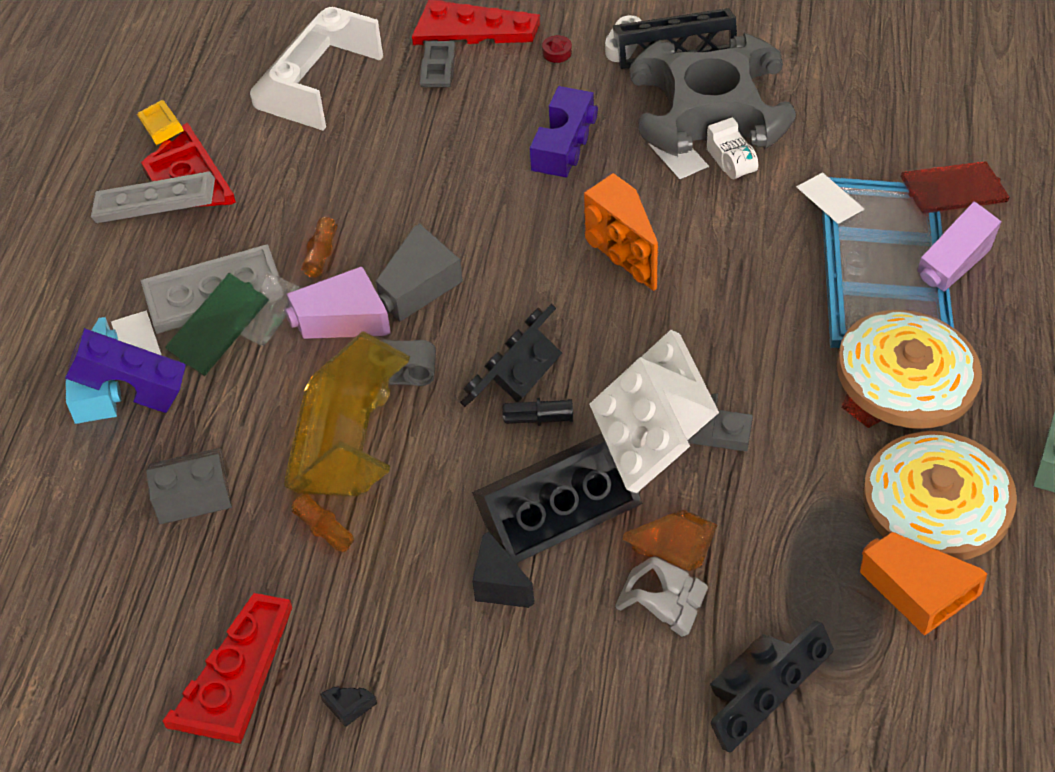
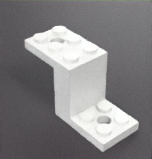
(653, 411)

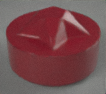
(557, 48)

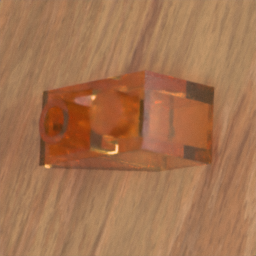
(677, 538)

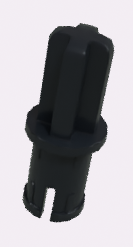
(538, 412)

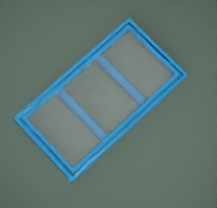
(877, 257)

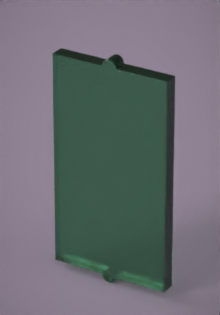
(217, 324)

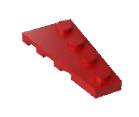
(475, 23)
(231, 682)

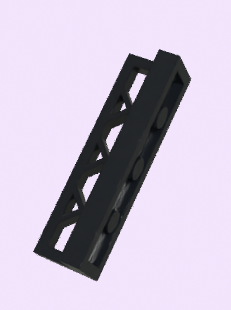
(675, 27)

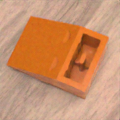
(621, 228)

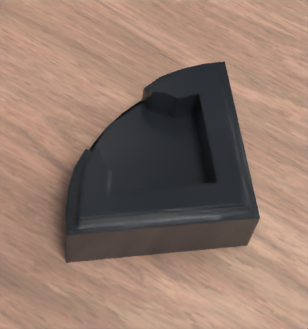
(348, 703)

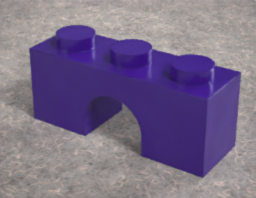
(558, 148)
(105, 358)

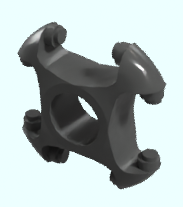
(694, 77)

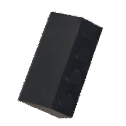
(554, 499)

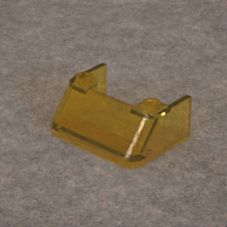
(335, 418)

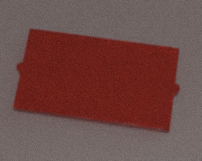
(954, 187)

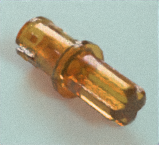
(322, 523)

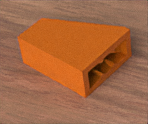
(920, 579)

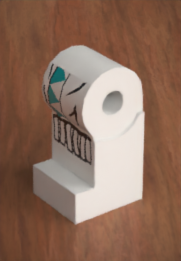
(730, 149)

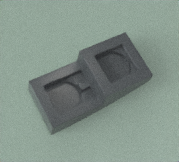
(438, 64)

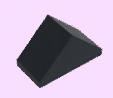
(499, 578)

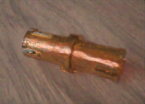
(319, 247)

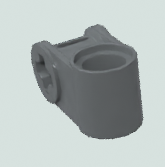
(421, 366)

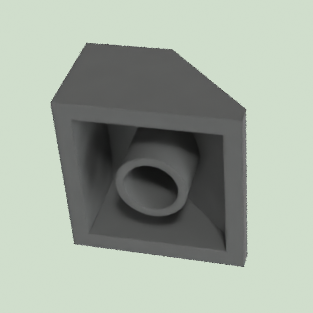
(188, 486)

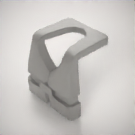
(677, 601)

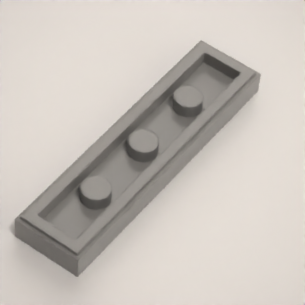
(153, 197)

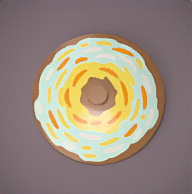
(909, 369)
(940, 493)

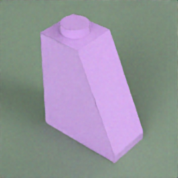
(959, 247)
(338, 308)

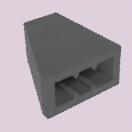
(417, 274)

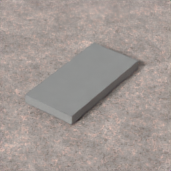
(179, 293)

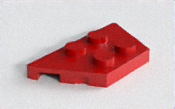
(183, 158)

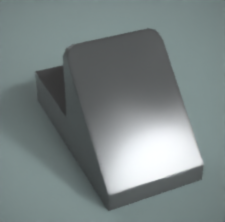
(725, 430)

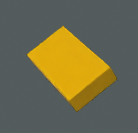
(160, 122)

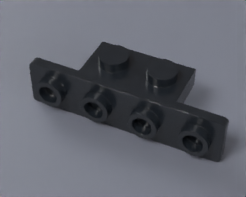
(522, 364)
(763, 680)

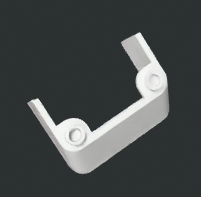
(279, 89)

